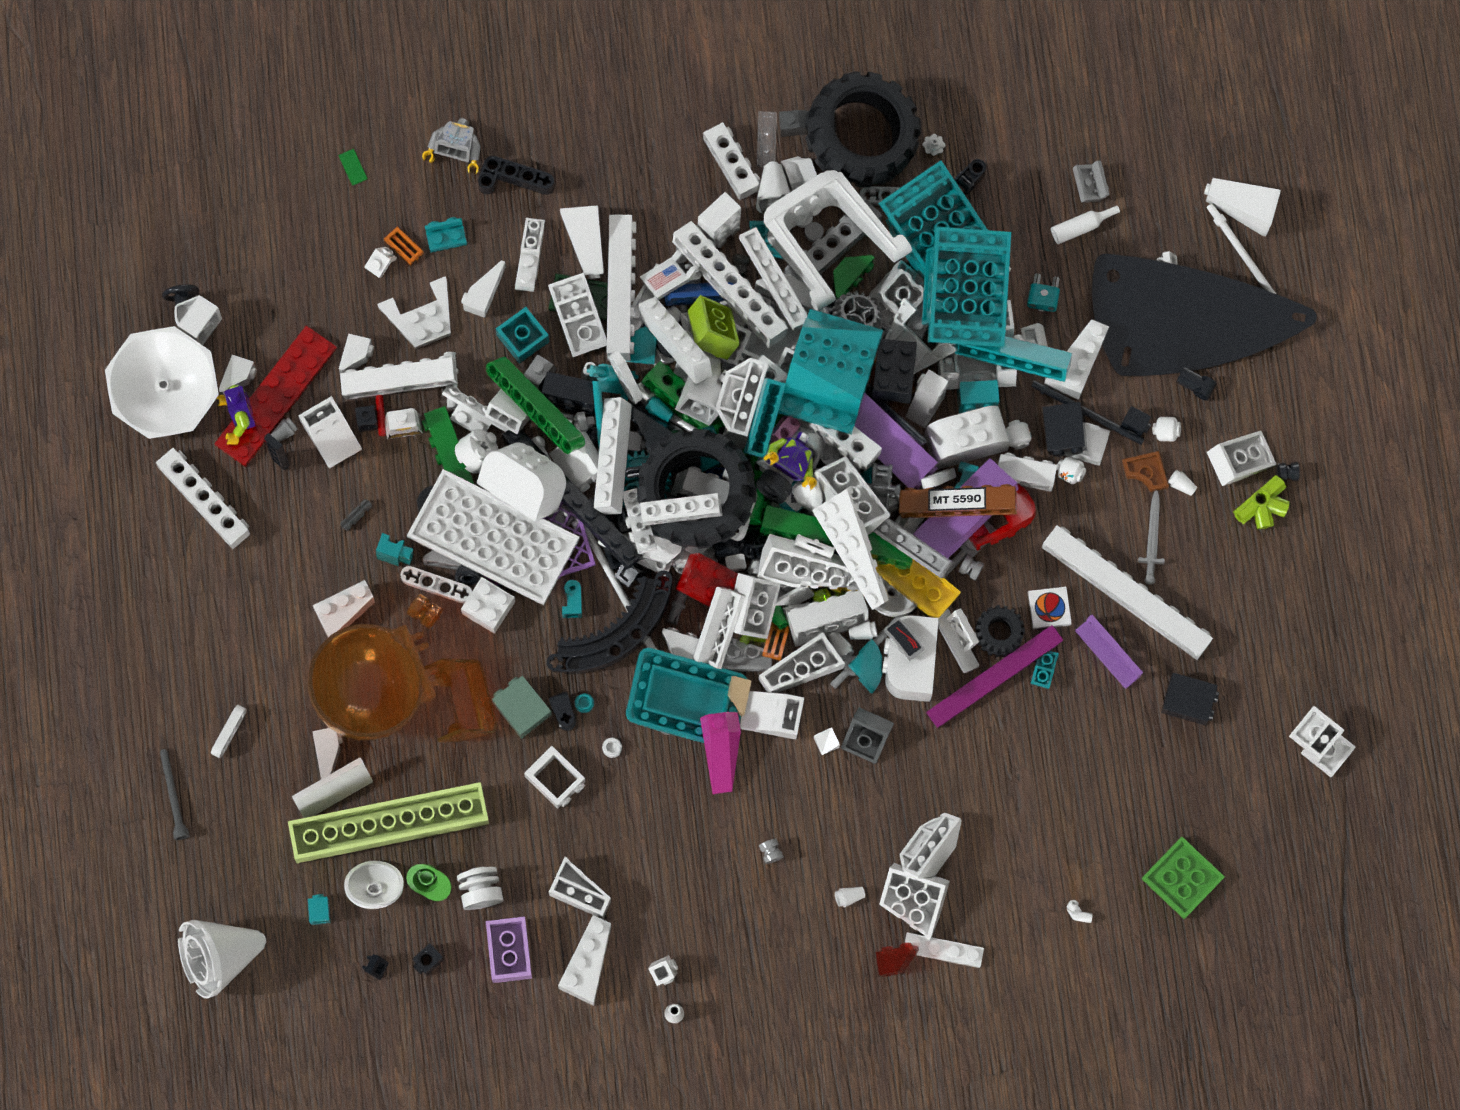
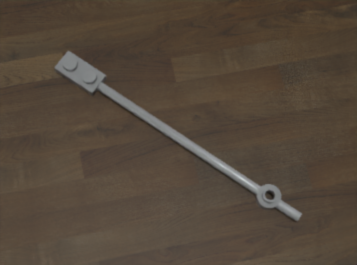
(966, 549)

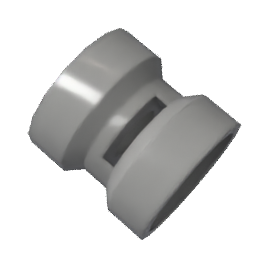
(971, 567)
(771, 851)

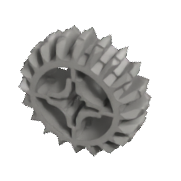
(859, 308)

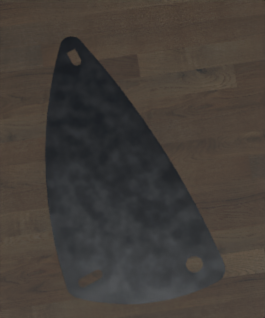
(1185, 316)

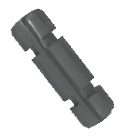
(356, 514)

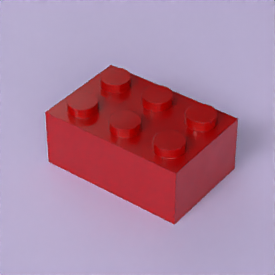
(702, 577)

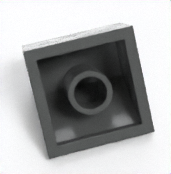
(867, 735)

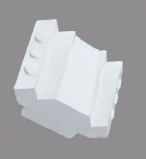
(895, 286)

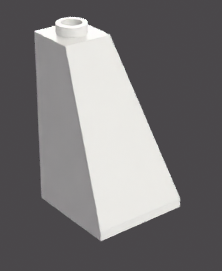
(1244, 202)
(584, 233)
(701, 398)

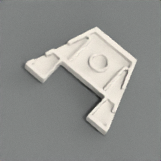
(423, 323)
(901, 332)

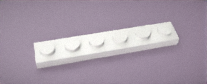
(774, 278)

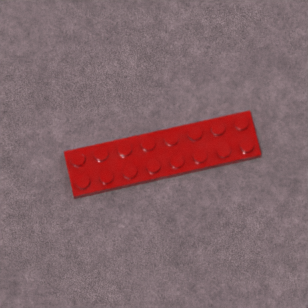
(279, 392)

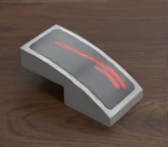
(904, 639)

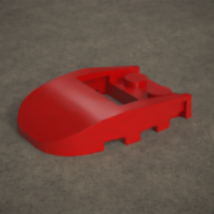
(1025, 514)

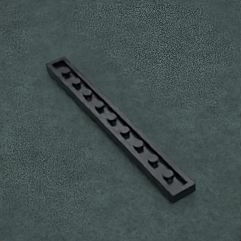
(586, 513)

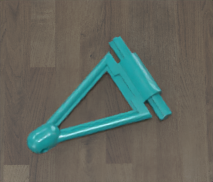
(608, 383)

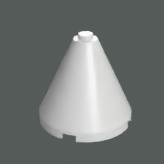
(216, 953)

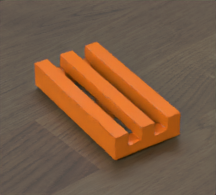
(414, 257)
(772, 655)

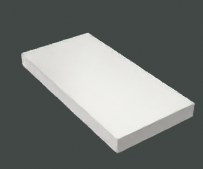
(332, 788)

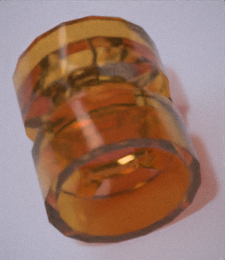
(418, 611)

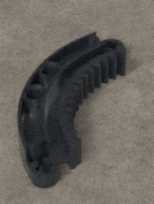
(642, 616)

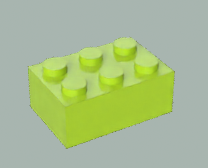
(713, 327)

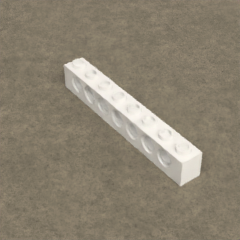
(730, 293)
(862, 459)

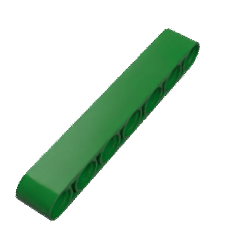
(535, 405)

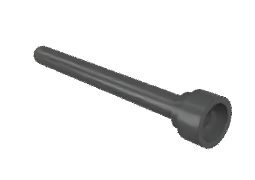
(180, 831)

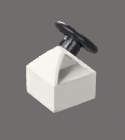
(193, 314)

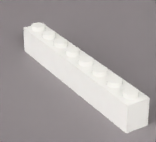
(620, 285)

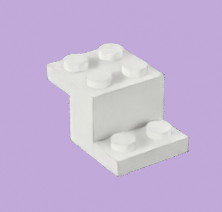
(1322, 741)

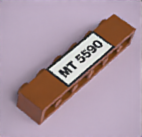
(958, 501)

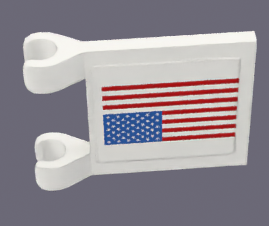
(669, 276)

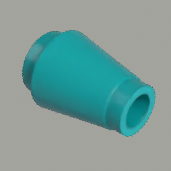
(659, 409)

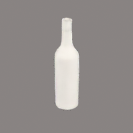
(1080, 224)

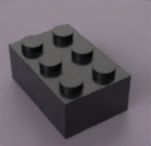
(894, 371)
(569, 393)

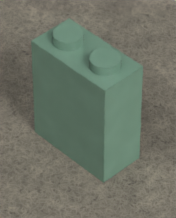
(521, 706)

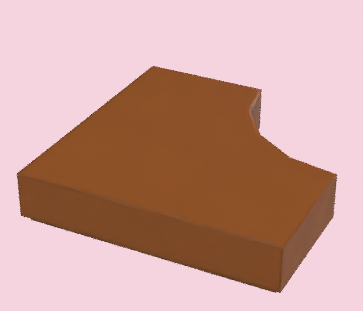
(1147, 469)

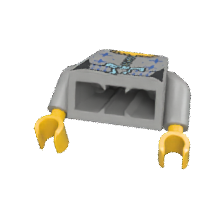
(456, 142)

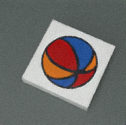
(1049, 608)

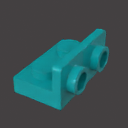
(445, 234)

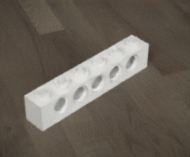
(232, 536)

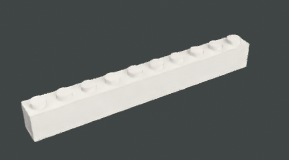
(1127, 592)

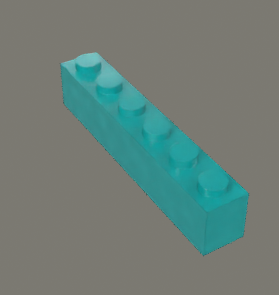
(1023, 357)

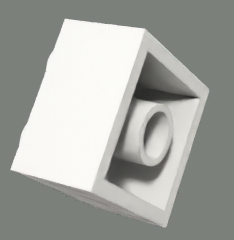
(488, 605)

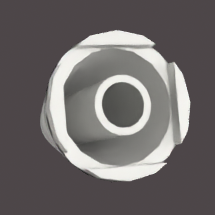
(772, 186)

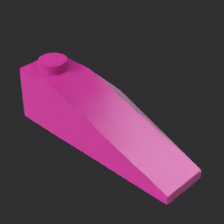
(721, 743)

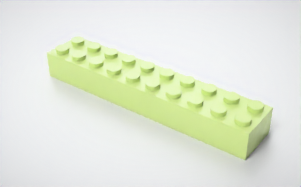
(388, 822)

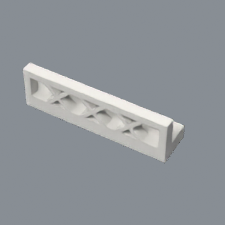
(716, 625)

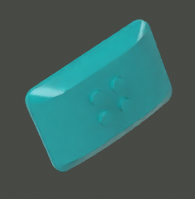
(675, 692)

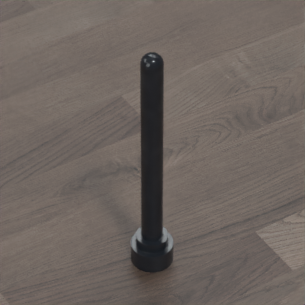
(895, 416)

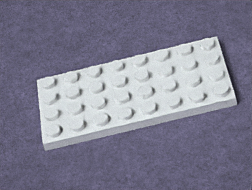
(492, 537)

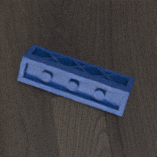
(689, 293)

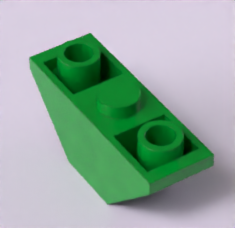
(849, 273)

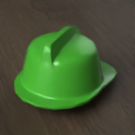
(428, 882)

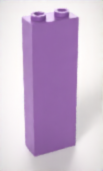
(898, 448)
(949, 533)

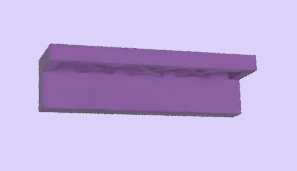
(1109, 652)

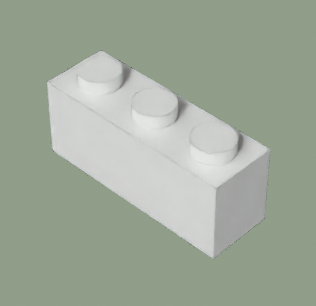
(1029, 472)

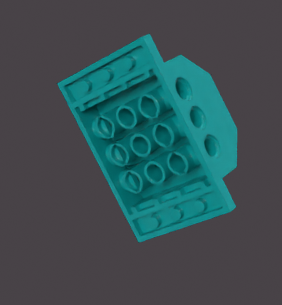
(928, 203)
(967, 286)
(830, 371)

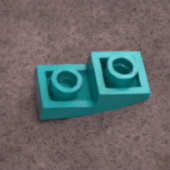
(1044, 670)

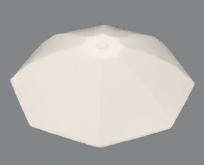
(161, 382)

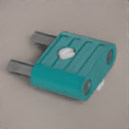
(1043, 296)

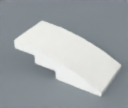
(578, 314)

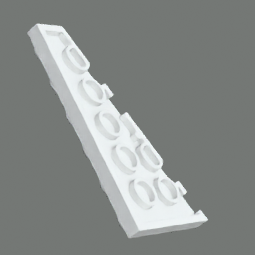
(850, 539)

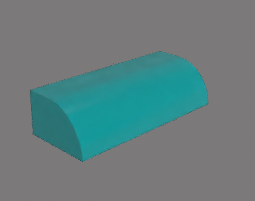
(764, 418)

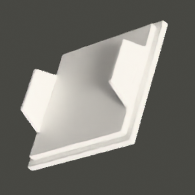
(1096, 443)

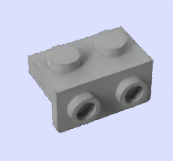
(1091, 182)

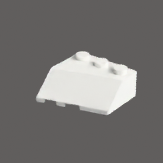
(914, 899)

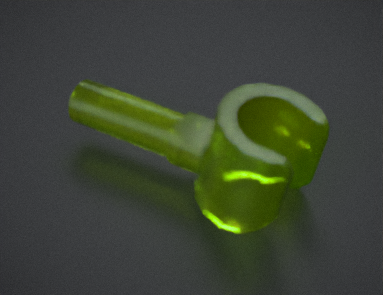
(746, 639)

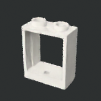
(541, 763)

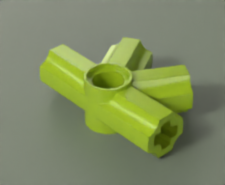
(1270, 506)

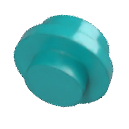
(584, 703)

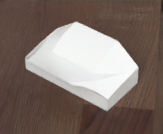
(798, 171)

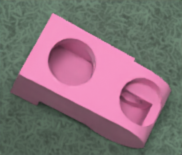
(785, 428)

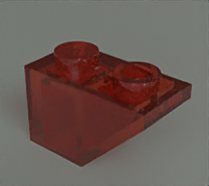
(895, 960)

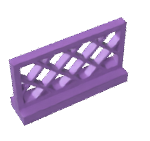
(572, 569)

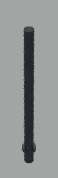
(1044, 389)

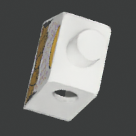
(403, 423)

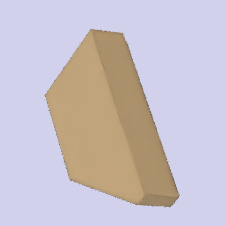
(739, 693)

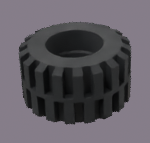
(1005, 616)

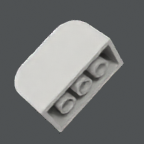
(967, 436)
(524, 480)
(912, 678)

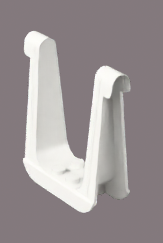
(809, 199)

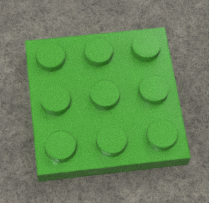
(1182, 877)

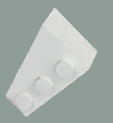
(927, 398)
(344, 607)
(578, 890)

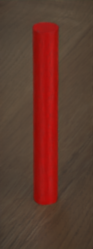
(380, 415)

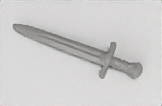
(1151, 558)

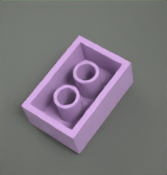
(508, 949)

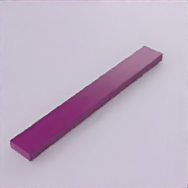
(994, 676)

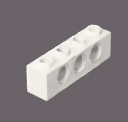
(741, 187)
(681, 509)

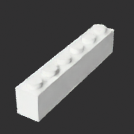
(675, 340)
(398, 378)
(612, 456)

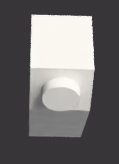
(482, 292)
(327, 749)

